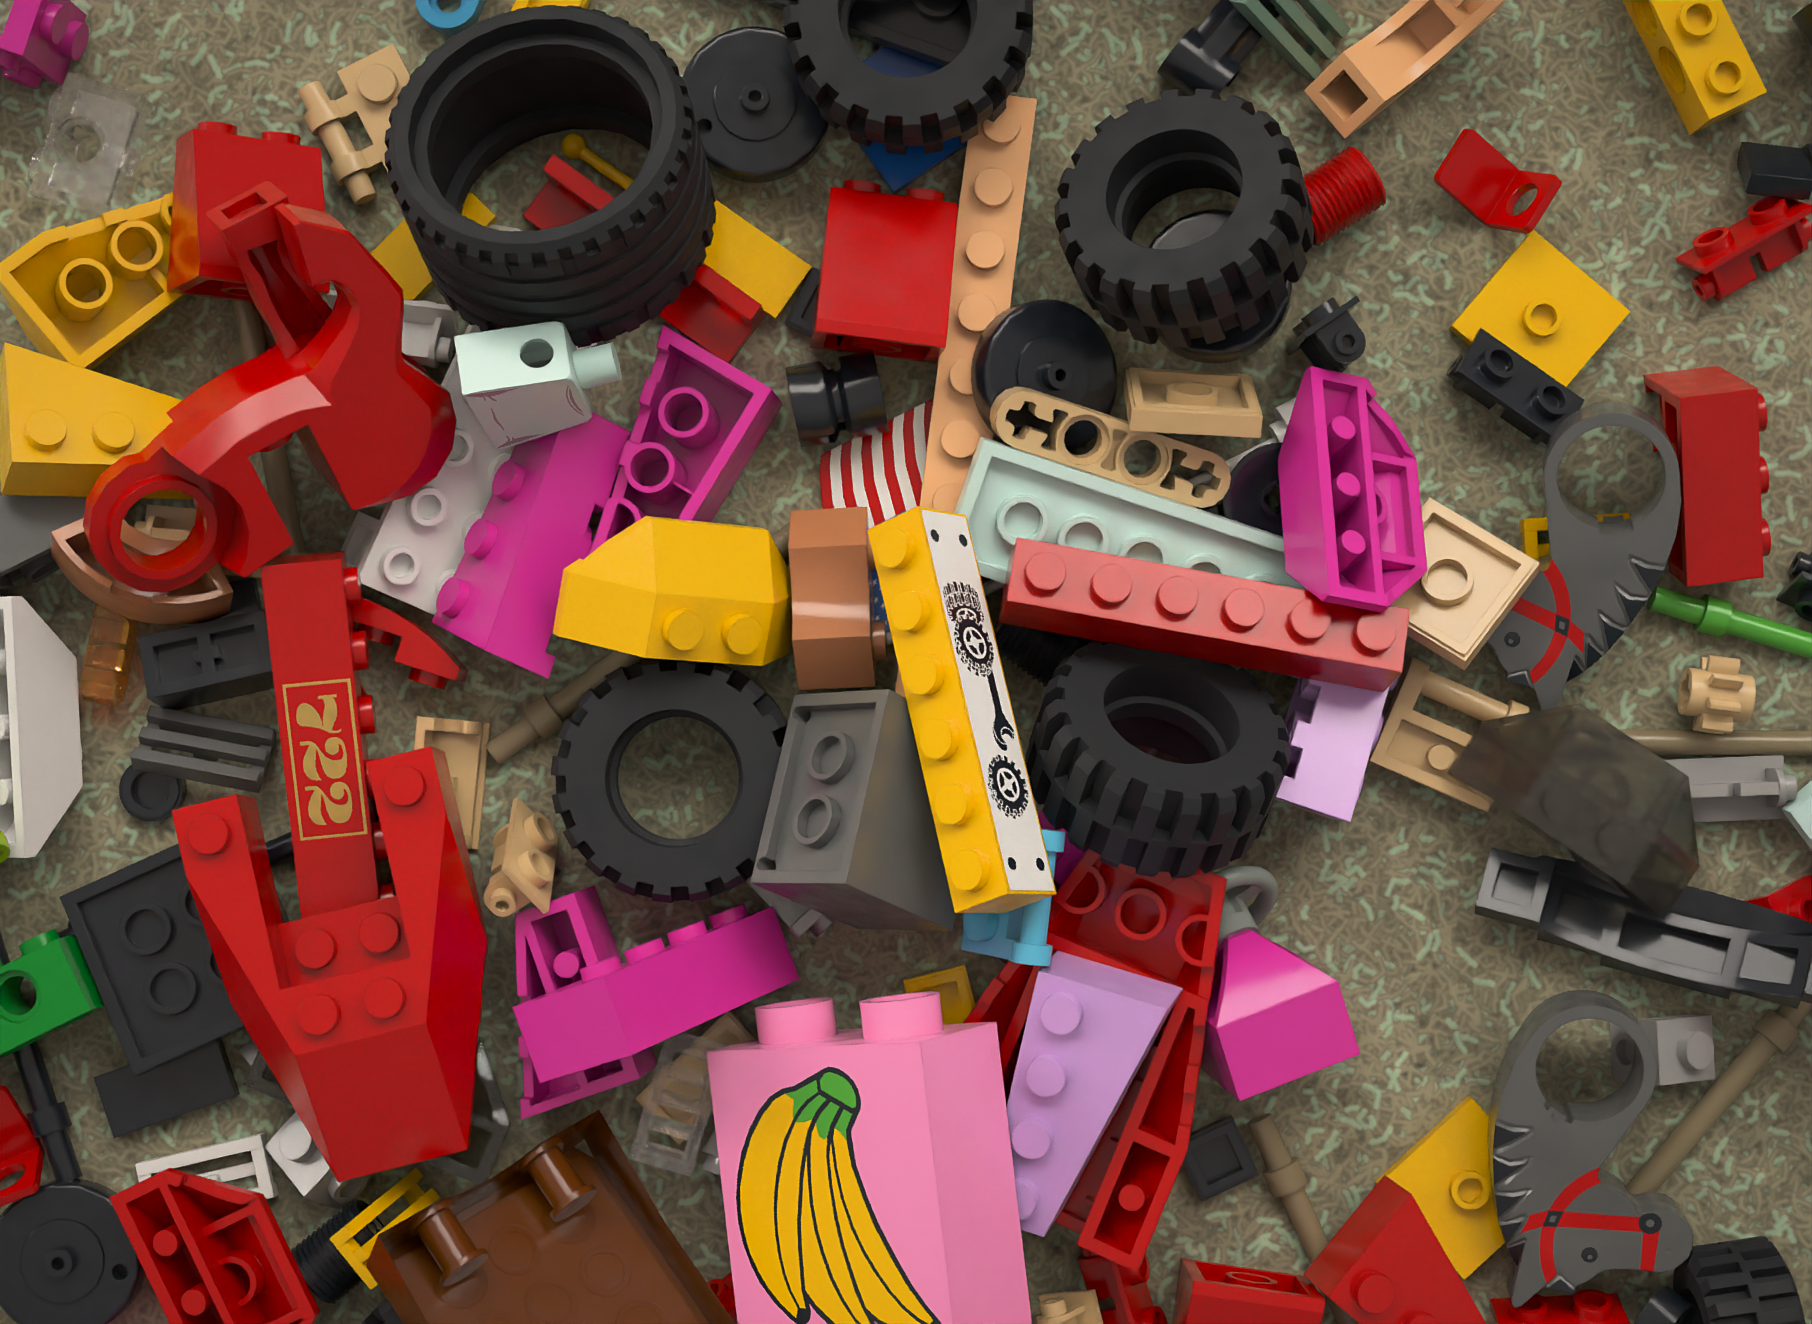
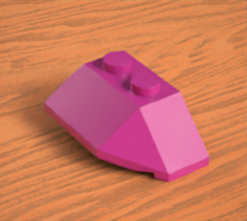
(1349, 495)

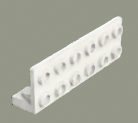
(424, 534)

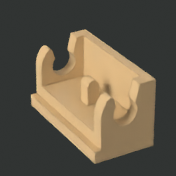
(467, 764)

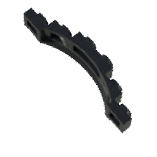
(1700, 945)

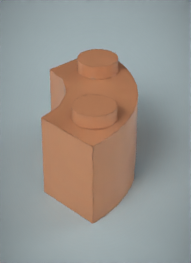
(833, 599)
(193, 603)

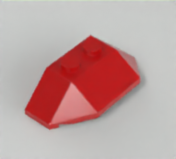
(213, 1252)

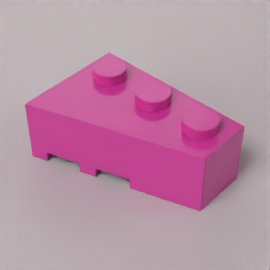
(549, 957)

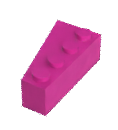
(526, 537)

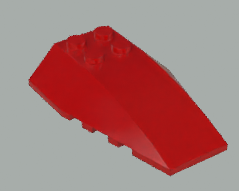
(1160, 932)

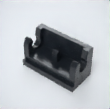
(207, 661)

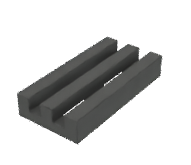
(207, 740)

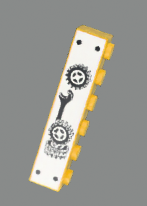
(961, 712)

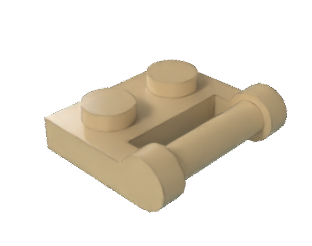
(1424, 747)

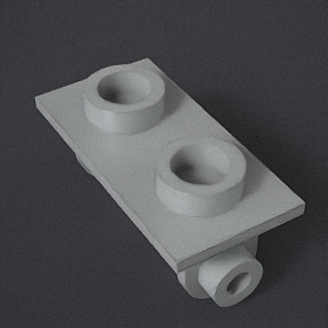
(1737, 787)

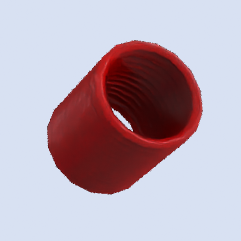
(1342, 193)

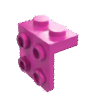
(42, 41)

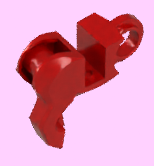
(332, 377)

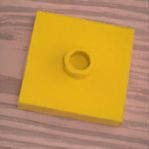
(1543, 310)
(1453, 1186)

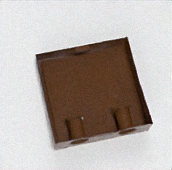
(545, 1245)

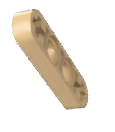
(1108, 454)

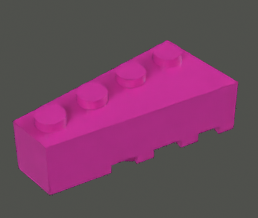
(688, 439)
(656, 992)

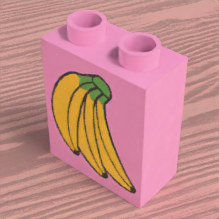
(868, 1168)

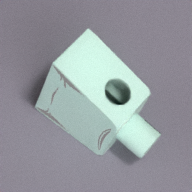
(531, 380)

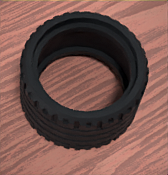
(529, 79)

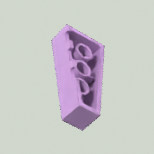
(1329, 745)
(1073, 1068)

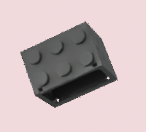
(854, 817)

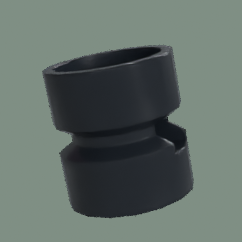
(837, 399)

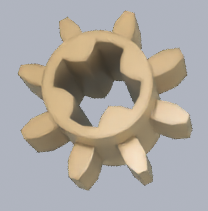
(1716, 694)

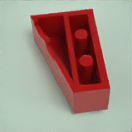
(1717, 445)
(1392, 1266)

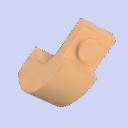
(1395, 58)

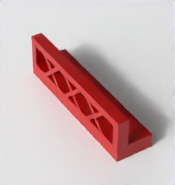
(708, 310)

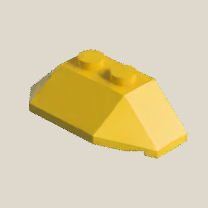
(681, 594)

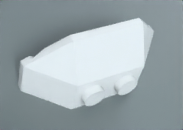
(36, 728)

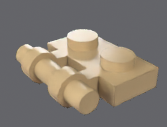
(371, 95)

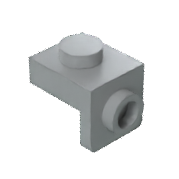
(1680, 1044)
(307, 1168)

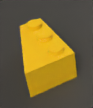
(70, 425)

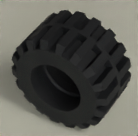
(1739, 1284)

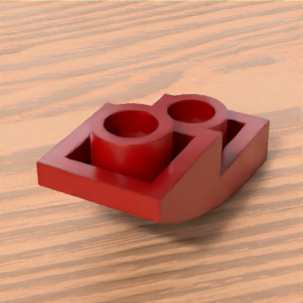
(427, 656)

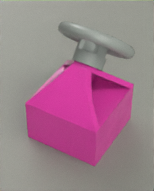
(1267, 1006)

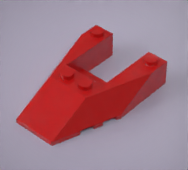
(363, 1005)

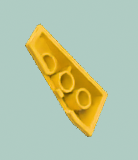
(92, 283)

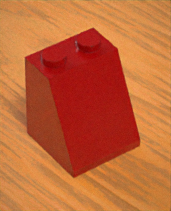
(213, 168)
(885, 272)
(1243, 1296)

